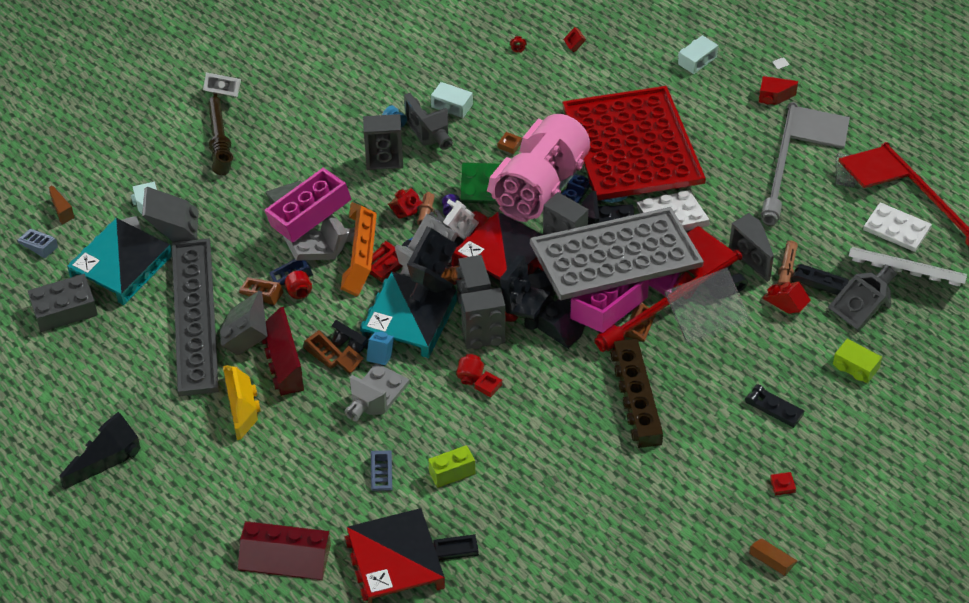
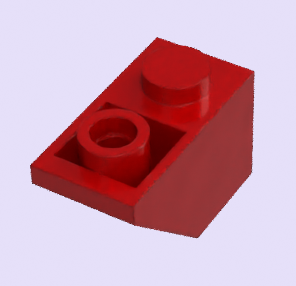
(787, 297)

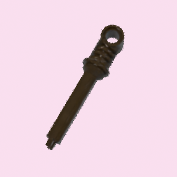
(219, 144)

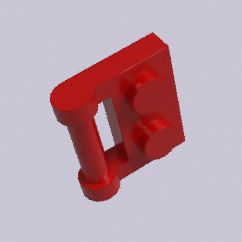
(386, 264)

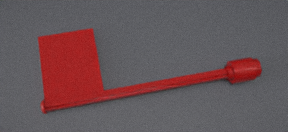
(885, 165)
(715, 258)

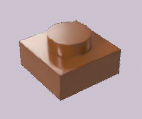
(509, 142)
(349, 360)

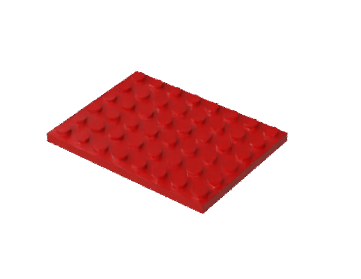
(635, 143)

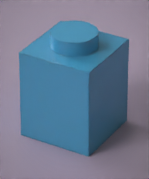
(380, 348)

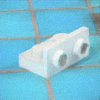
(460, 219)

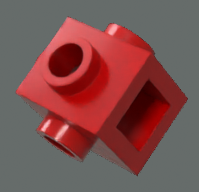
(405, 203)

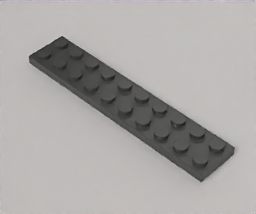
(194, 318)

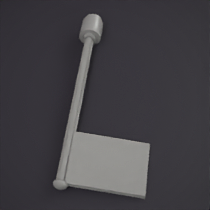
(807, 126)

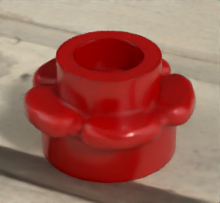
(518, 48)

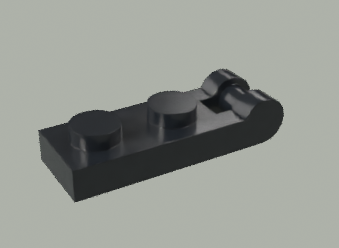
(819, 279)
(774, 406)

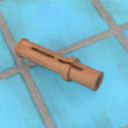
(786, 270)

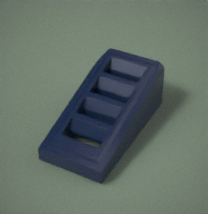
(288, 267)

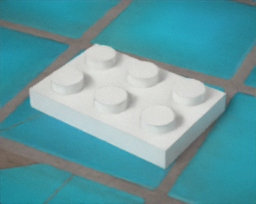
(897, 227)

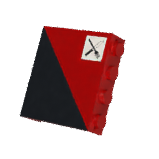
(499, 244)
(393, 554)

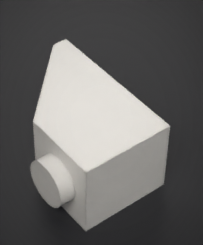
(221, 84)

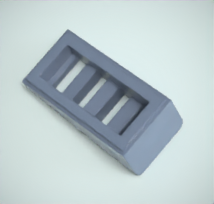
(45, 250)
(381, 456)

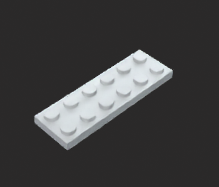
(915, 268)

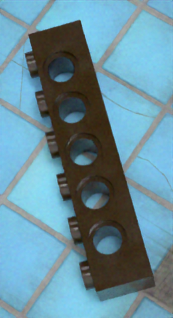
(637, 393)

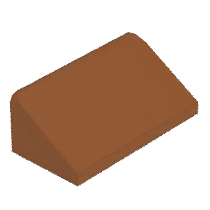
(640, 331)
(772, 556)

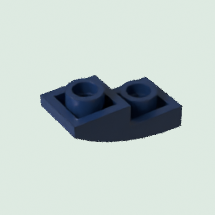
(577, 188)

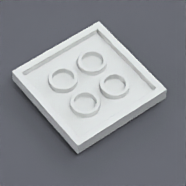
(684, 206)

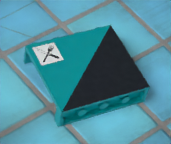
(121, 259)
(406, 318)

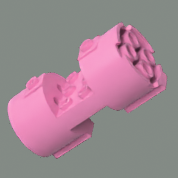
(550, 153)

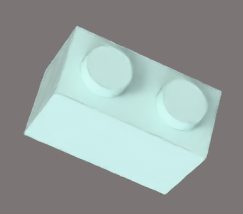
(697, 54)
(452, 98)

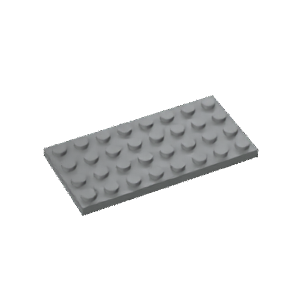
(615, 253)

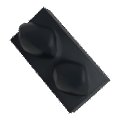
(343, 333)

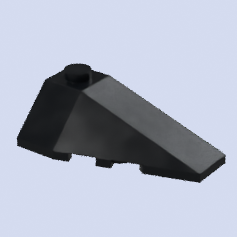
(557, 324)
(111, 447)

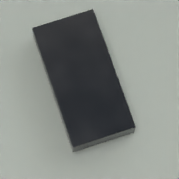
(456, 547)

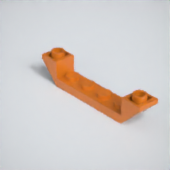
(362, 251)

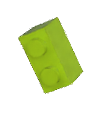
(857, 361)
(452, 466)

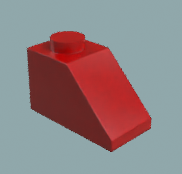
(777, 90)

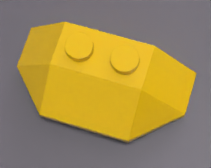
(241, 400)

